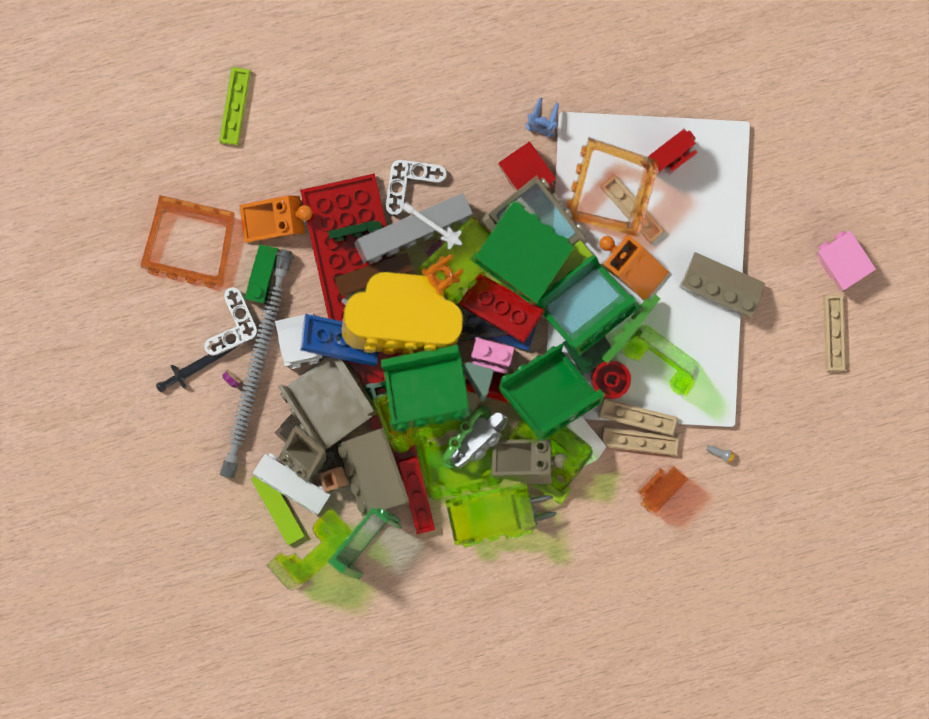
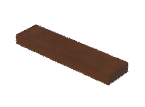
(359, 278)

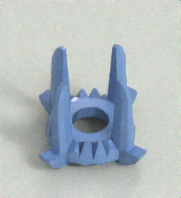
(547, 126)

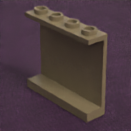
(329, 401)

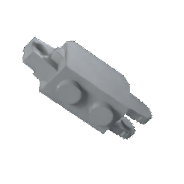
(483, 436)

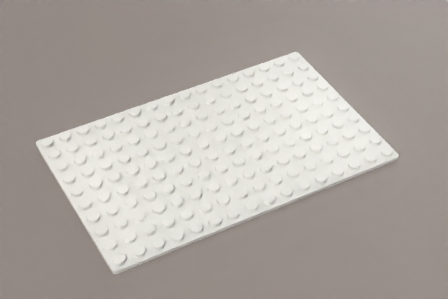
(701, 213)

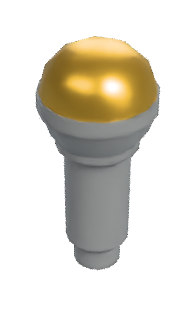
(727, 455)

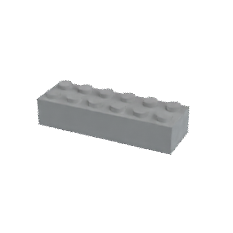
(410, 229)

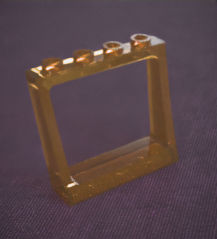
(195, 211)
(634, 225)

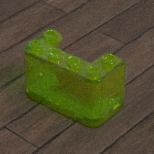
(472, 238)
(491, 515)
(295, 572)

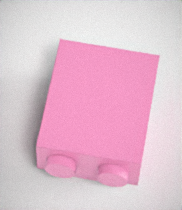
(844, 260)
(492, 355)

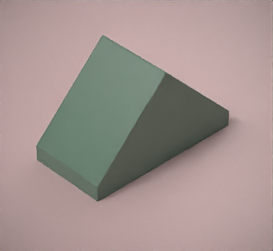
(479, 378)

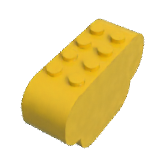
(400, 316)

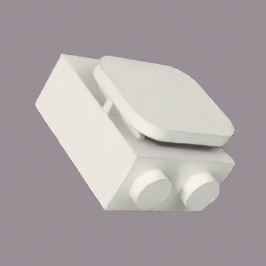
(290, 339)

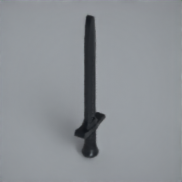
(190, 369)

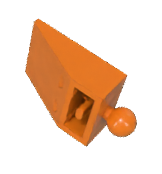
(274, 218)
(634, 268)

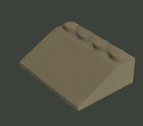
(372, 472)

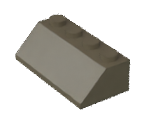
(722, 285)

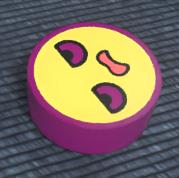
(231, 379)

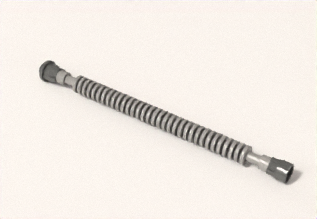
(282, 266)

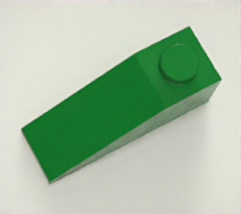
(261, 274)

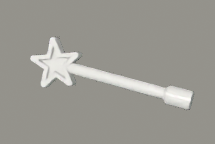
(449, 235)

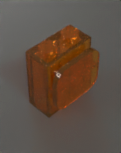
(660, 488)

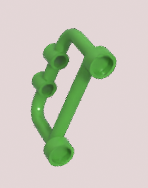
(480, 412)

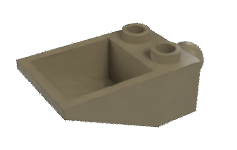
(302, 455)
(520, 459)

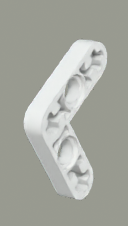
(408, 174)
(238, 330)

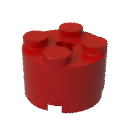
(622, 380)

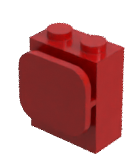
(675, 151)
(525, 165)

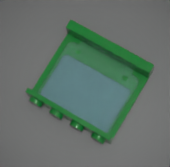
(586, 305)
(359, 539)

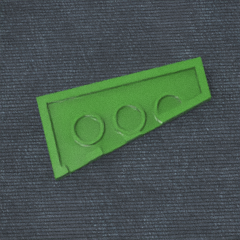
(630, 327)

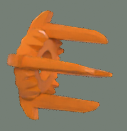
(431, 274)

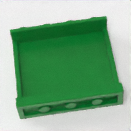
(523, 253)
(426, 388)
(549, 393)

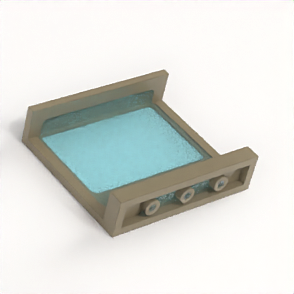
(546, 206)

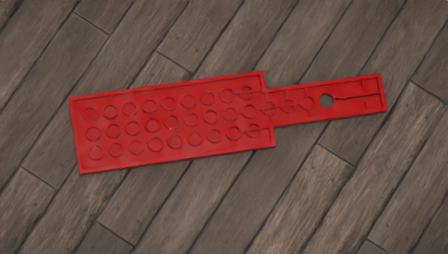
(333, 208)

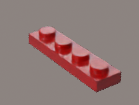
(417, 495)

